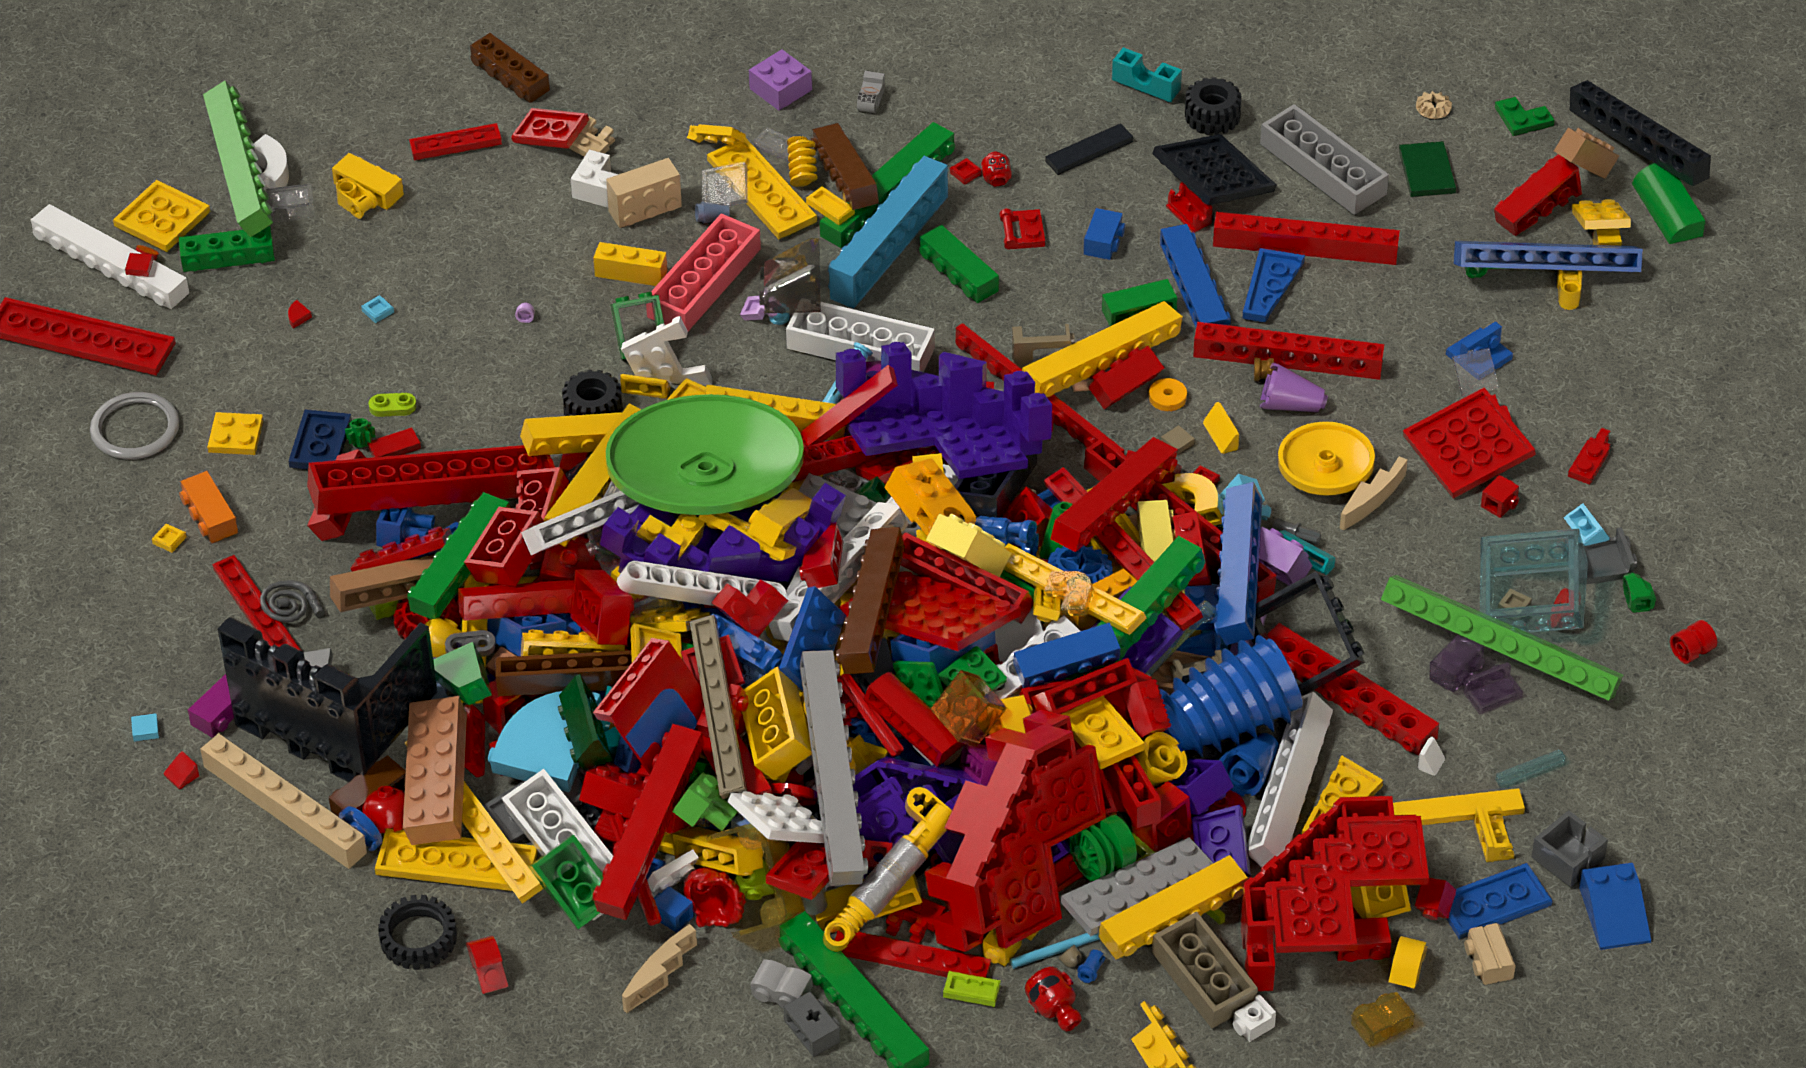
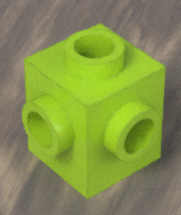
(754, 885)

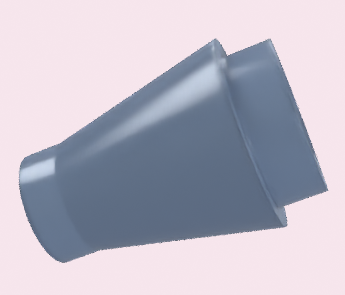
(708, 212)

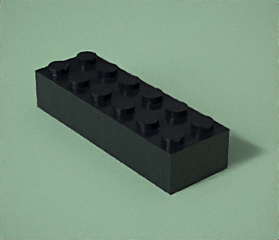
(993, 493)

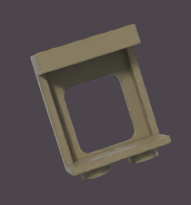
(1024, 346)

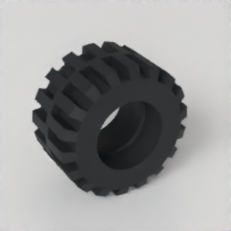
(1213, 106)
(593, 386)

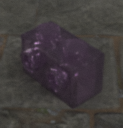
(1456, 663)

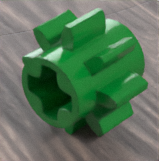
(360, 432)

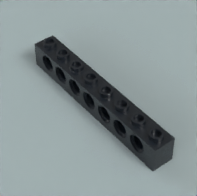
(1640, 133)

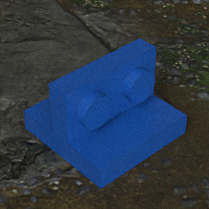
(1483, 339)

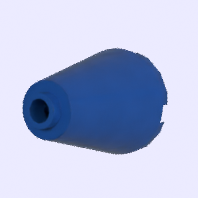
(1250, 763)

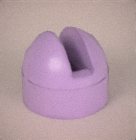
(525, 313)

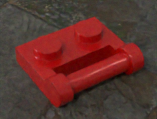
(1029, 225)

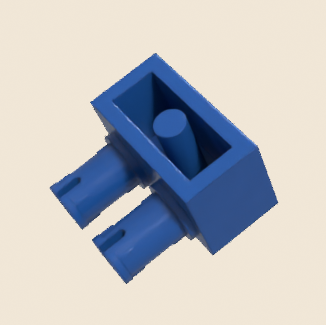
(401, 523)

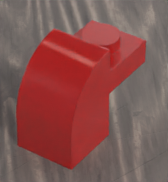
(488, 964)

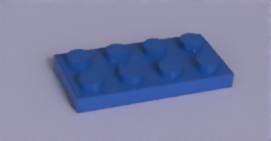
(814, 630)

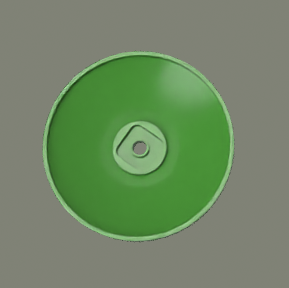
(704, 454)

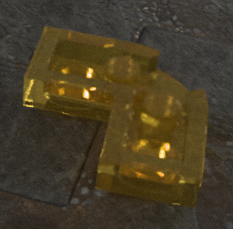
(1075, 589)

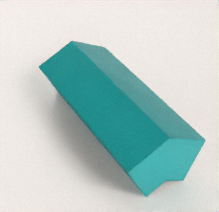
(1316, 553)

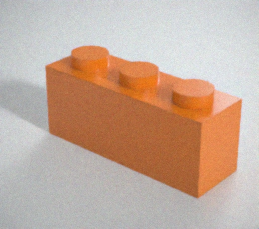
(208, 507)

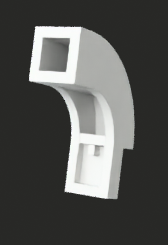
(274, 161)

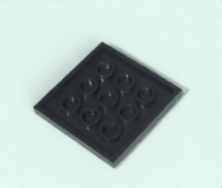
(1214, 169)

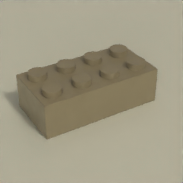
(1203, 969)

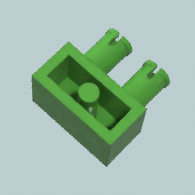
(704, 801)

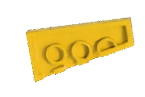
(1346, 781)

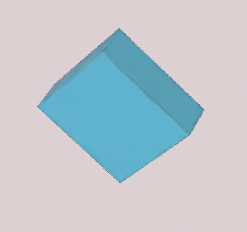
(377, 309)
(145, 727)

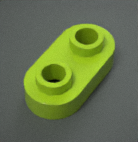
(392, 404)

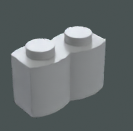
(780, 983)

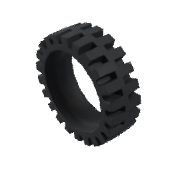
(422, 955)

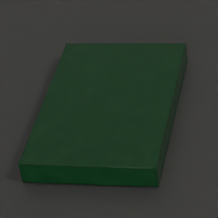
(1427, 169)

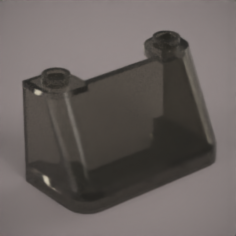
(792, 280)

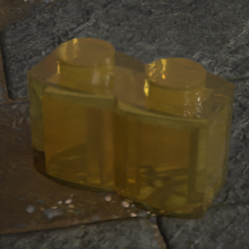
(1382, 1018)

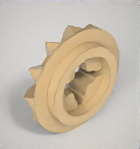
(1426, 109)

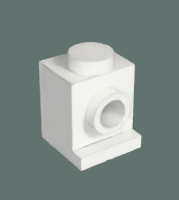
(1254, 1019)

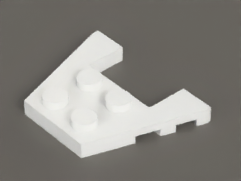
(654, 358)

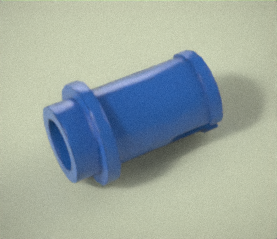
(1088, 971)

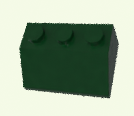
(583, 727)

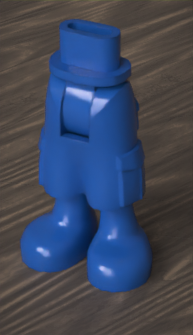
(1016, 533)

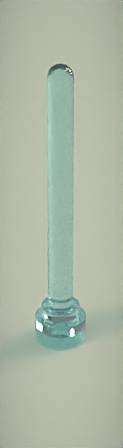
(1208, 613)

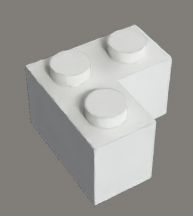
(590, 178)

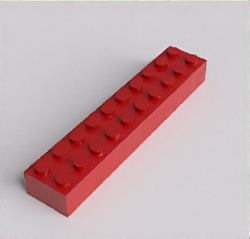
(419, 479)

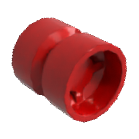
(1692, 641)

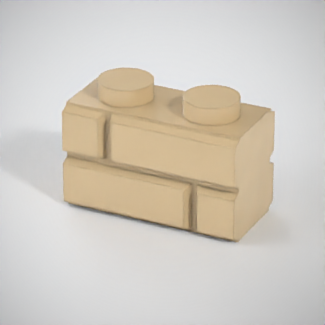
(1490, 954)

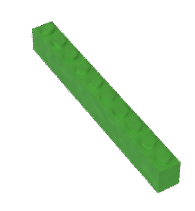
(238, 158)
(1502, 637)

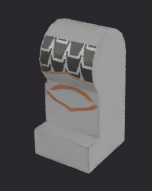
(871, 92)

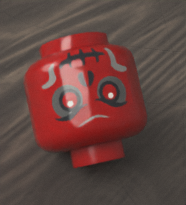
(996, 169)

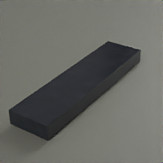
(1089, 149)

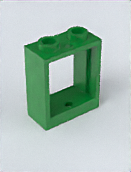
(624, 302)

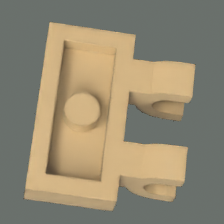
(588, 141)

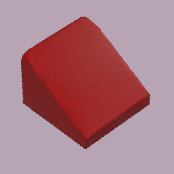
(181, 771)

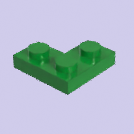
(1522, 121)

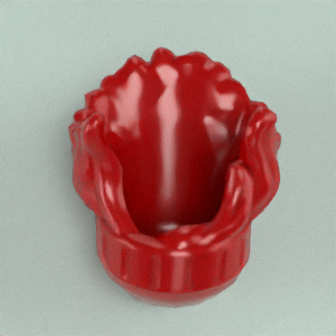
(714, 897)

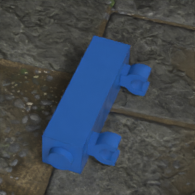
(749, 648)

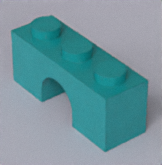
(1130, 71)

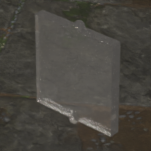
(1475, 371)

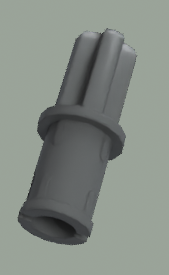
(1304, 533)

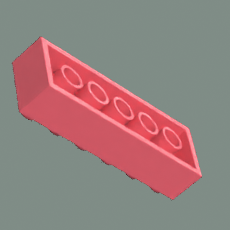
(706, 270)

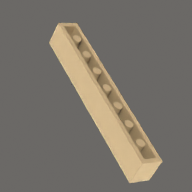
(284, 801)

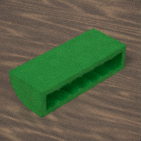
(1669, 204)

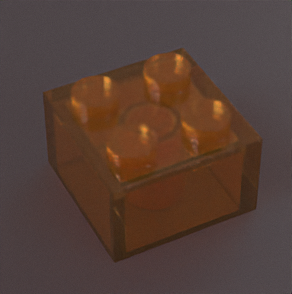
(968, 708)

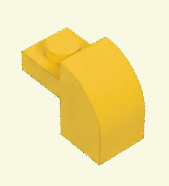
(1407, 962)

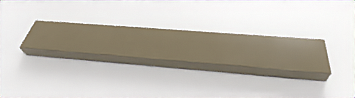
(718, 706)

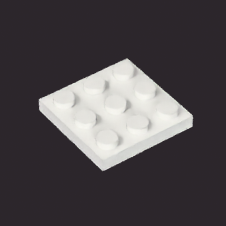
(778, 817)

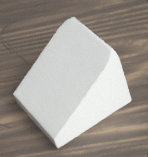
(1431, 757)

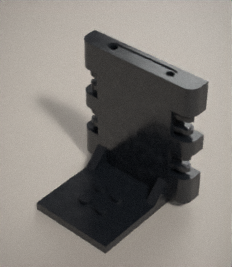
(324, 708)

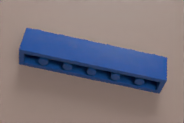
(1193, 276)

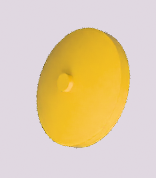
(1326, 458)

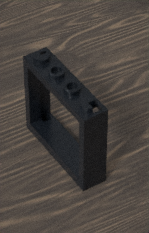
(1335, 607)

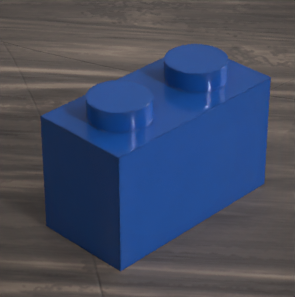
(1103, 234)

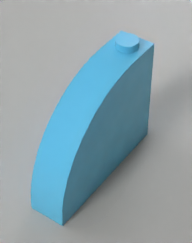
(535, 742)

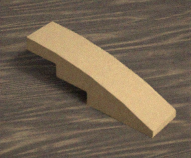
(1370, 496)
(654, 973)

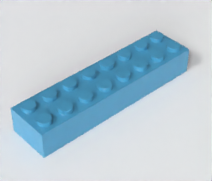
(888, 232)

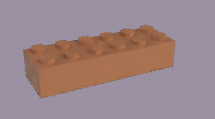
(435, 770)

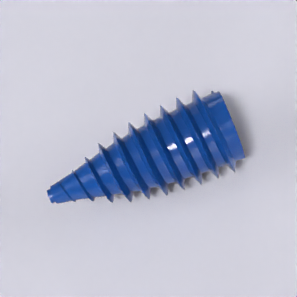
(1232, 697)

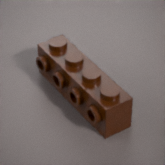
(509, 68)

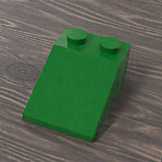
(570, 879)

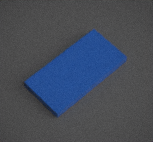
(1497, 900)

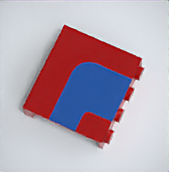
(651, 698)

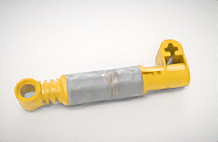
(893, 869)

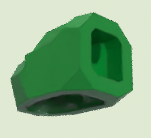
(1638, 593)

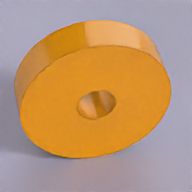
(1176, 398)

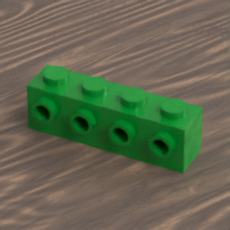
(225, 249)

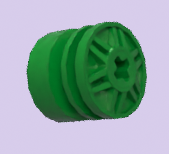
(1103, 848)

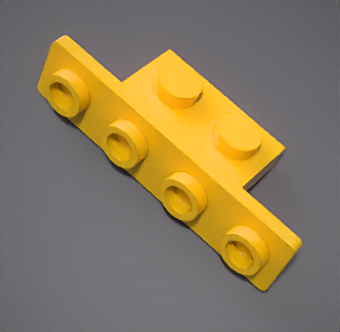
(1158, 1044)

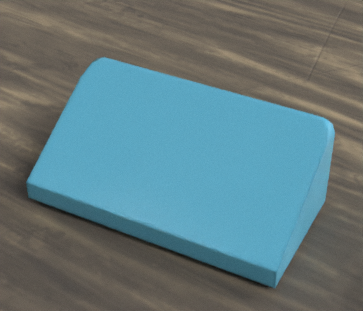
(1589, 528)

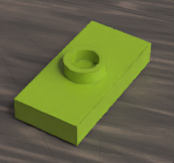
(971, 988)

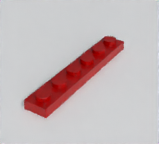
(913, 956)

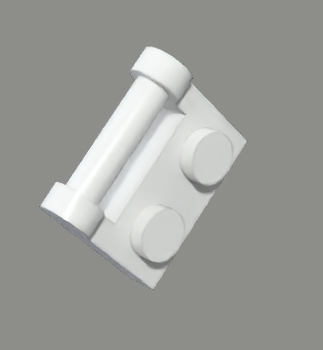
(672, 873)

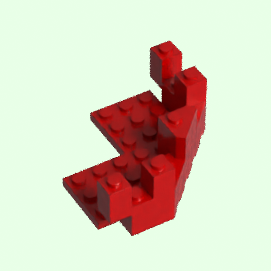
(1005, 862)
(1307, 887)

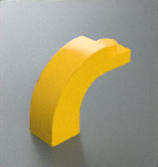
(1201, 492)

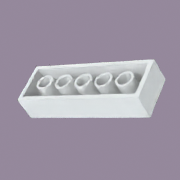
(840, 327)
(550, 818)

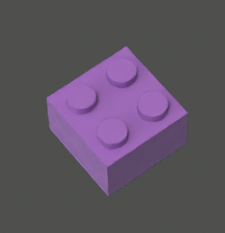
(780, 79)
(1283, 556)

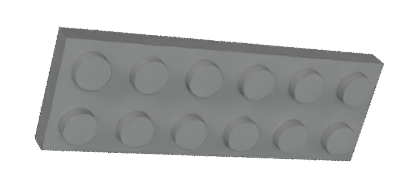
(1133, 884)

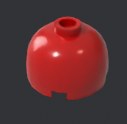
(385, 808)

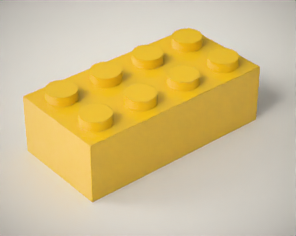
(776, 724)

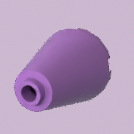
(1291, 392)

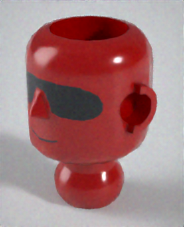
(1053, 996)

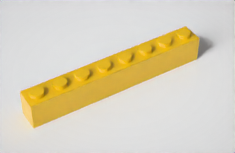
(1104, 348)
(592, 478)

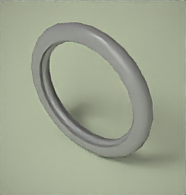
(140, 452)

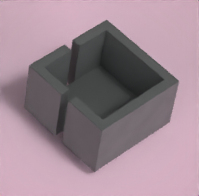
(1562, 851)

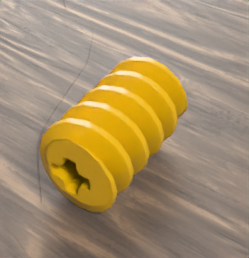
(801, 161)

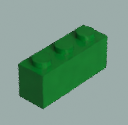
(1131, 301)

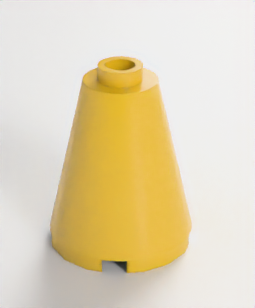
(1162, 758)

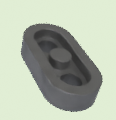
(477, 637)

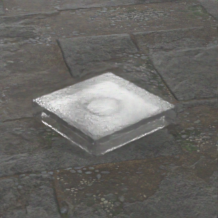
(725, 185)

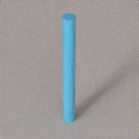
(1052, 950)

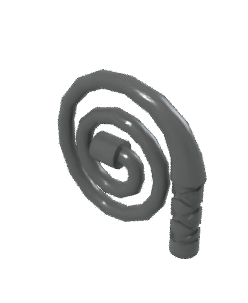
(308, 592)

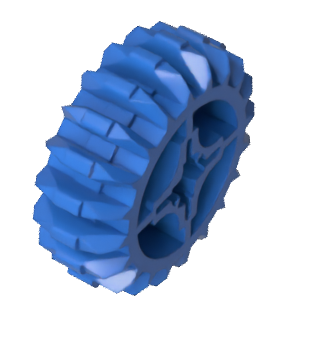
(1085, 560)

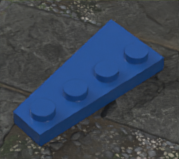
(1269, 282)

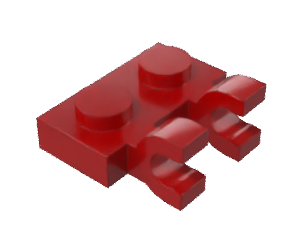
(921, 917)

